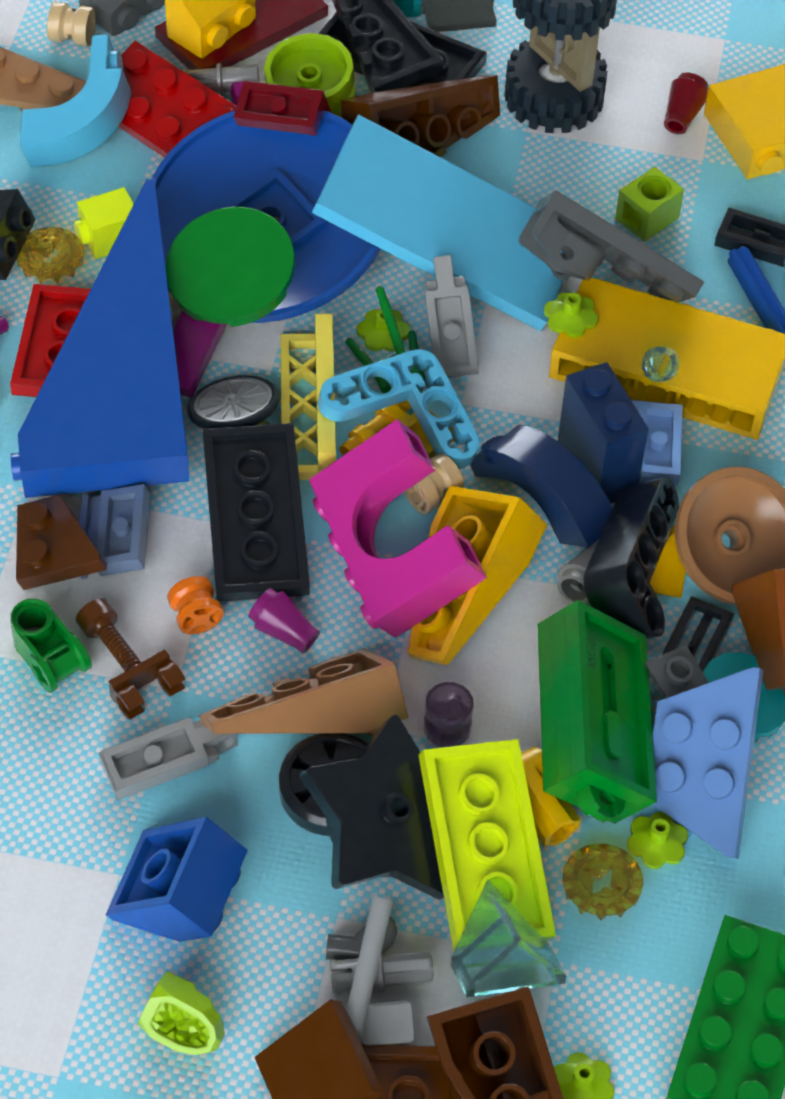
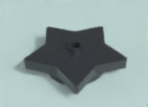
(378, 813)

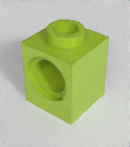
(649, 203)

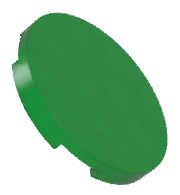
(230, 266)

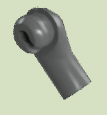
(348, 947)

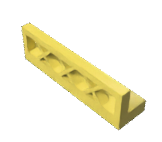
(324, 363)

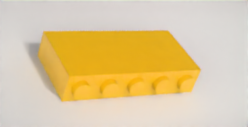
(751, 119)
(725, 363)

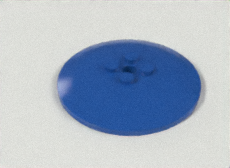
(276, 175)

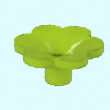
(570, 314)
(376, 333)
(657, 840)
(594, 1086)

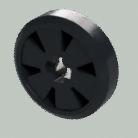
(310, 752)

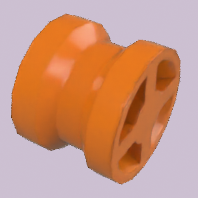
(195, 605)

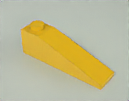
(504, 539)

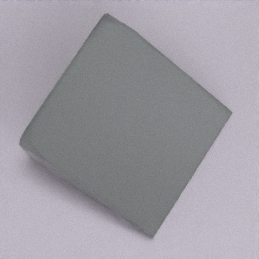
(388, 1023)

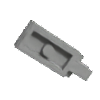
(451, 320)
(162, 756)

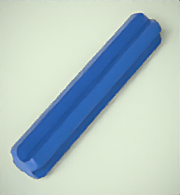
(757, 289)

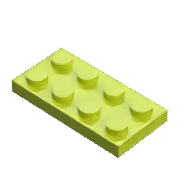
(485, 831)

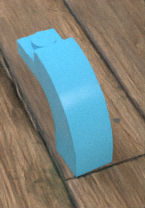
(86, 120)

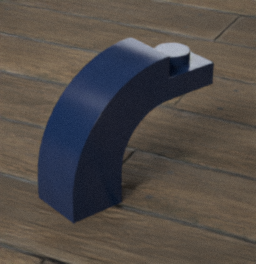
(552, 478)

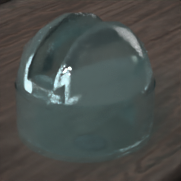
(653, 360)

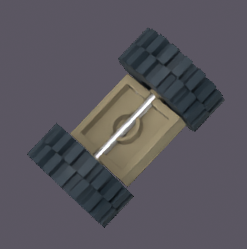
(559, 72)

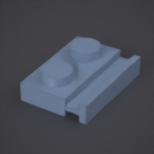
(118, 526)

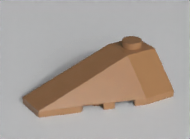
(339, 697)

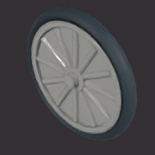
(233, 402)

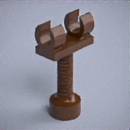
(98, 620)

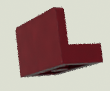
(280, 108)

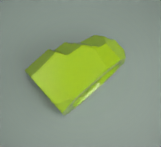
(182, 1017)

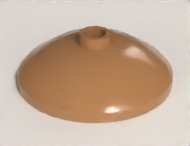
(746, 509)

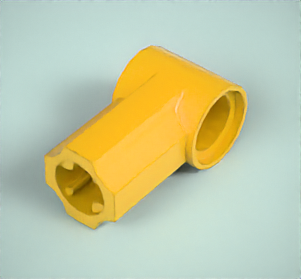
(553, 817)

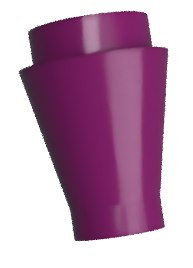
(282, 620)

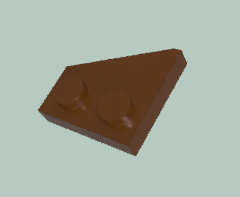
(52, 544)

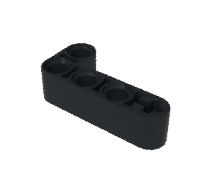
(628, 554)

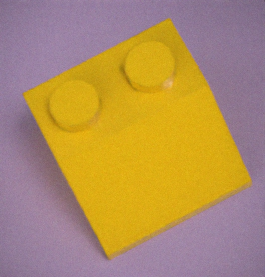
(206, 24)

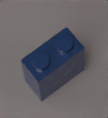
(603, 428)

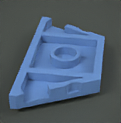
(706, 757)

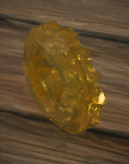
(41, 244)
(595, 862)

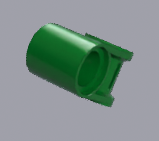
(50, 651)

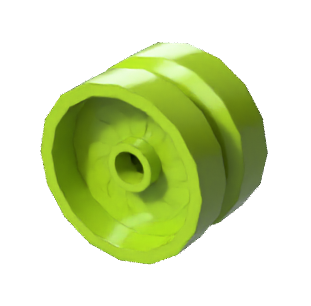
(313, 63)

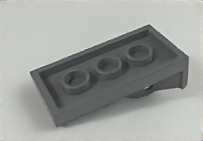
(587, 239)

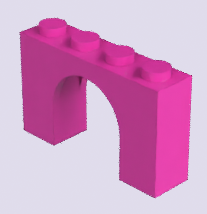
(351, 500)

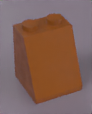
(763, 617)

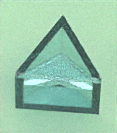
(502, 950)

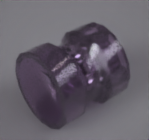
(448, 714)

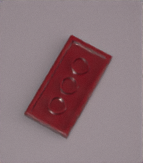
(272, 23)

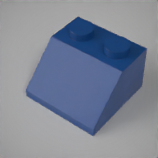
(179, 880)

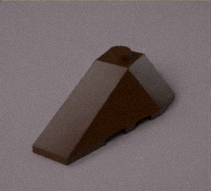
(430, 113)
(496, 1049)

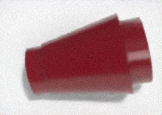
(685, 101)

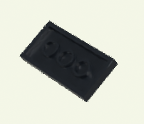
(255, 511)

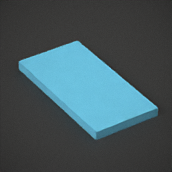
(430, 209)

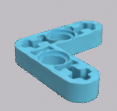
(405, 387)

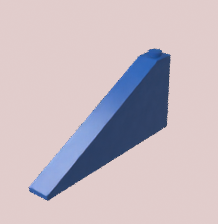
(114, 390)

